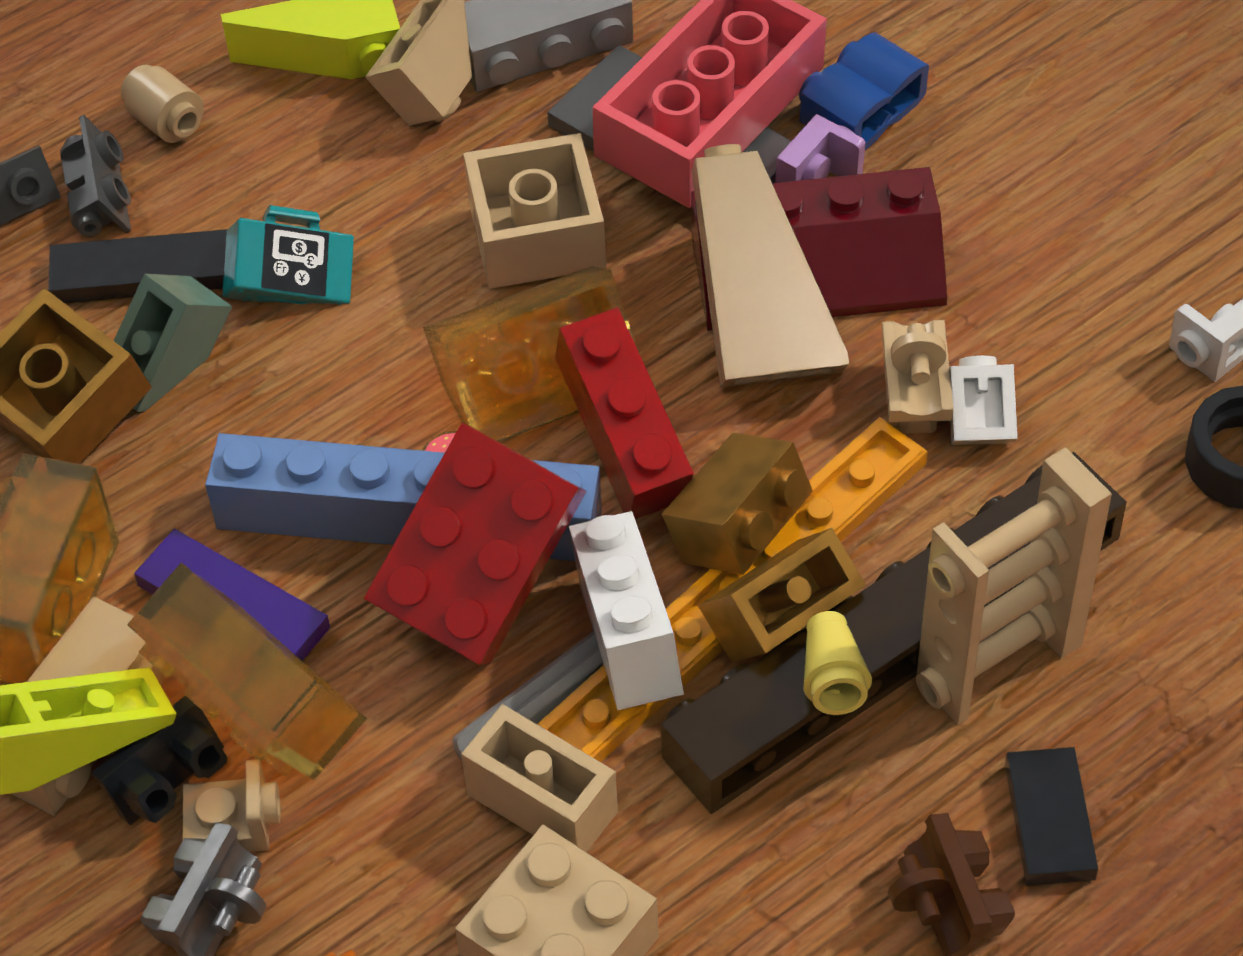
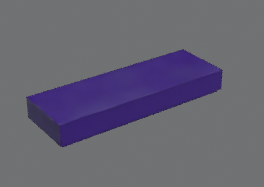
(281, 613)

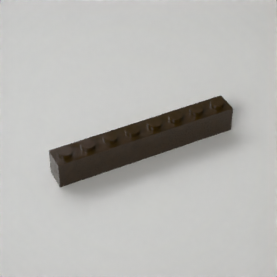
(760, 709)

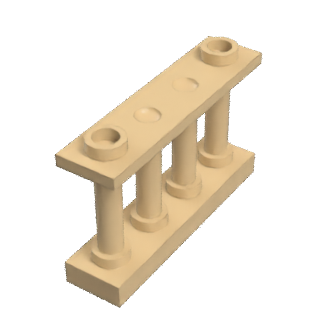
(1052, 601)

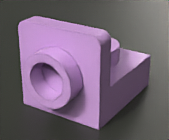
(819, 150)

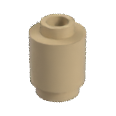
(162, 102)

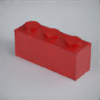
(622, 413)

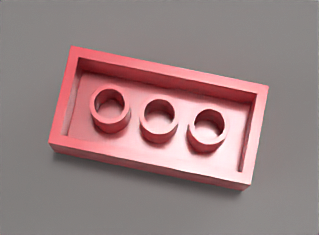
(707, 86)

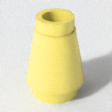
(834, 667)

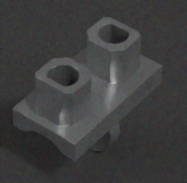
(213, 895)

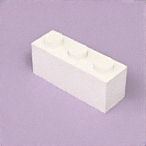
(626, 610)

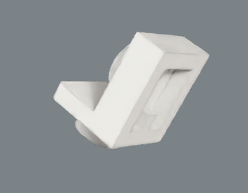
(1209, 345)
(983, 402)

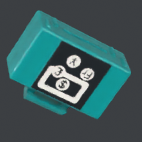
(287, 261)

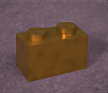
(737, 503)
(781, 595)

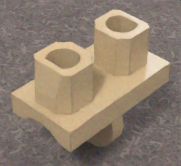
(917, 375)

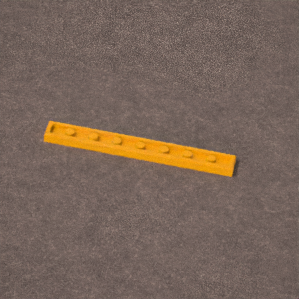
(841, 499)

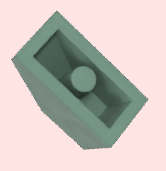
(170, 330)

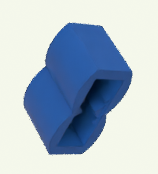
(866, 88)

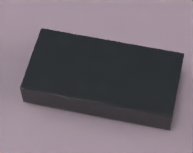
(1051, 816)

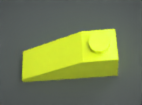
(312, 35)
(74, 721)

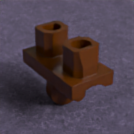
(943, 889)

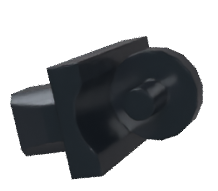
(146, 772)

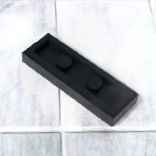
(117, 265)

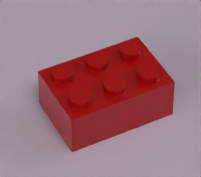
(475, 544)

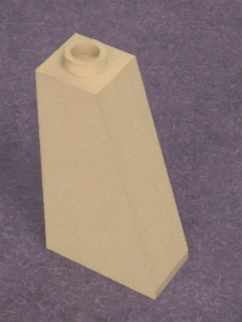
(758, 282)

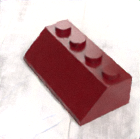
(865, 238)

